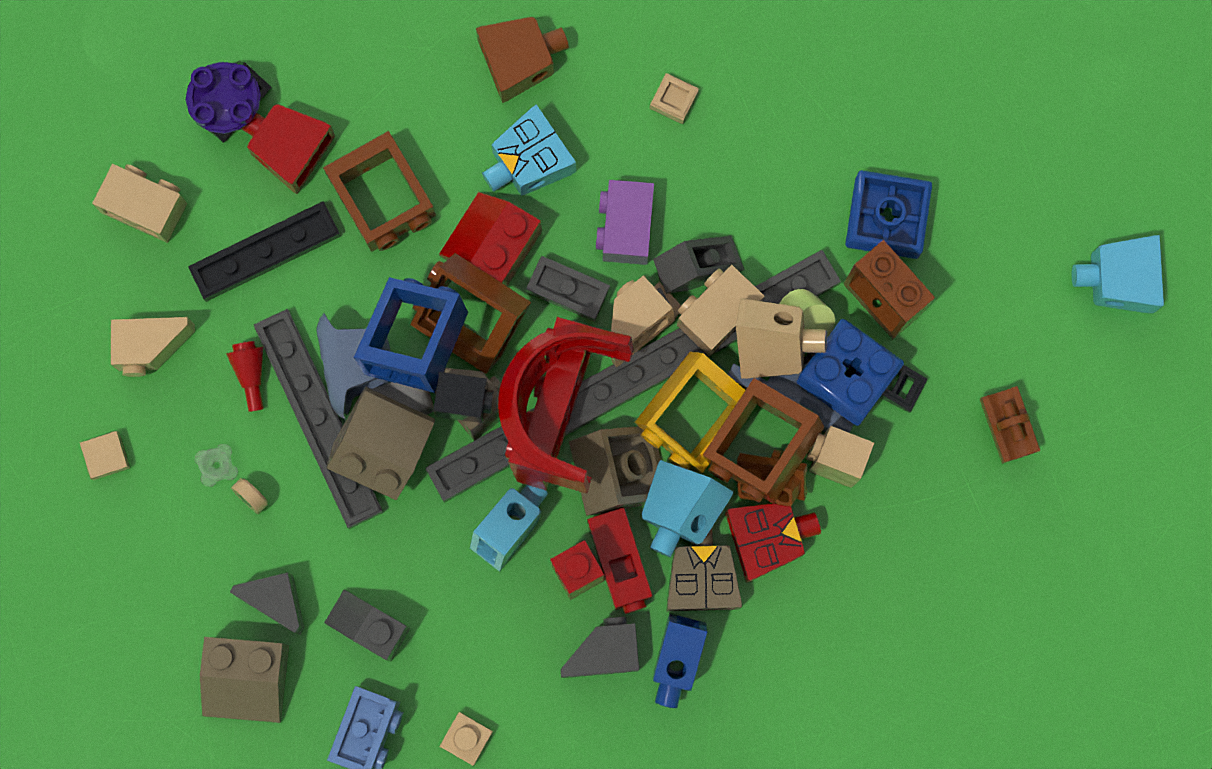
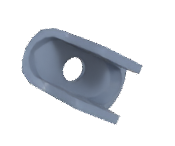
(341, 370)

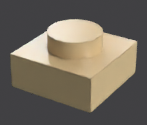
(466, 738)

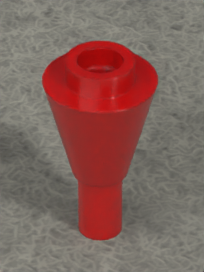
(247, 365)

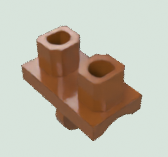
(1009, 424)
(762, 466)

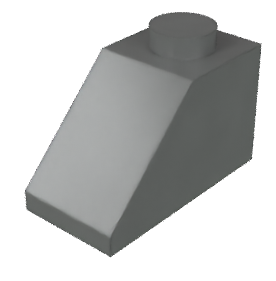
(694, 261)
(367, 625)
(605, 651)

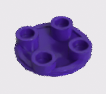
(222, 97)

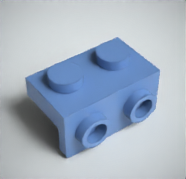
(365, 731)

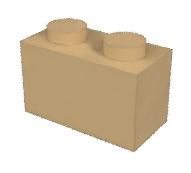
(140, 202)
(714, 314)
(839, 456)

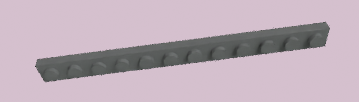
(619, 384)

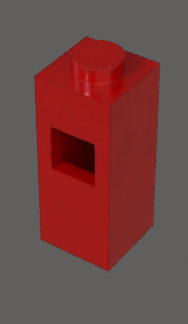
(620, 560)
(577, 569)

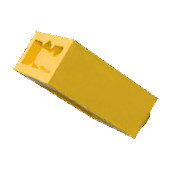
(717, 381)

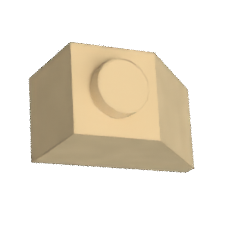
(640, 313)
(146, 342)

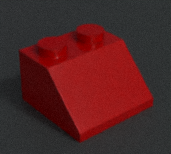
(493, 237)

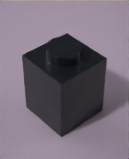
(463, 397)

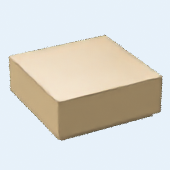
(674, 98)
(104, 455)

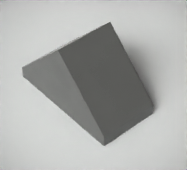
(274, 597)

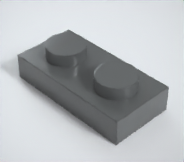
(568, 288)

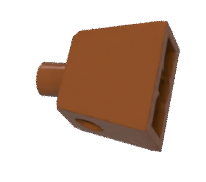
(519, 54)

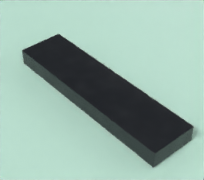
(264, 251)

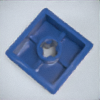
(908, 201)
(854, 395)

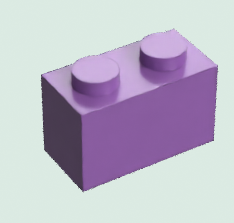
(627, 222)

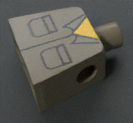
(703, 578)

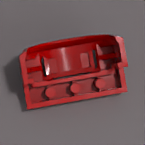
(538, 434)

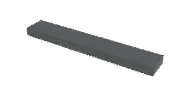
(314, 412)

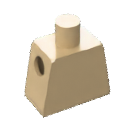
(774, 339)

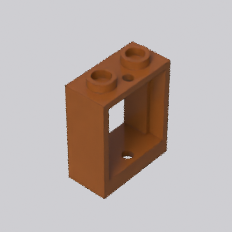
(361, 161)
(888, 279)
(470, 346)
(782, 407)

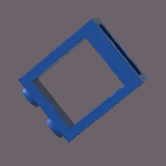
(401, 368)

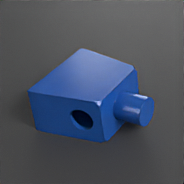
(683, 642)

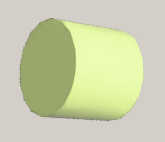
(816, 313)

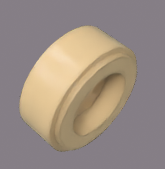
(249, 495)

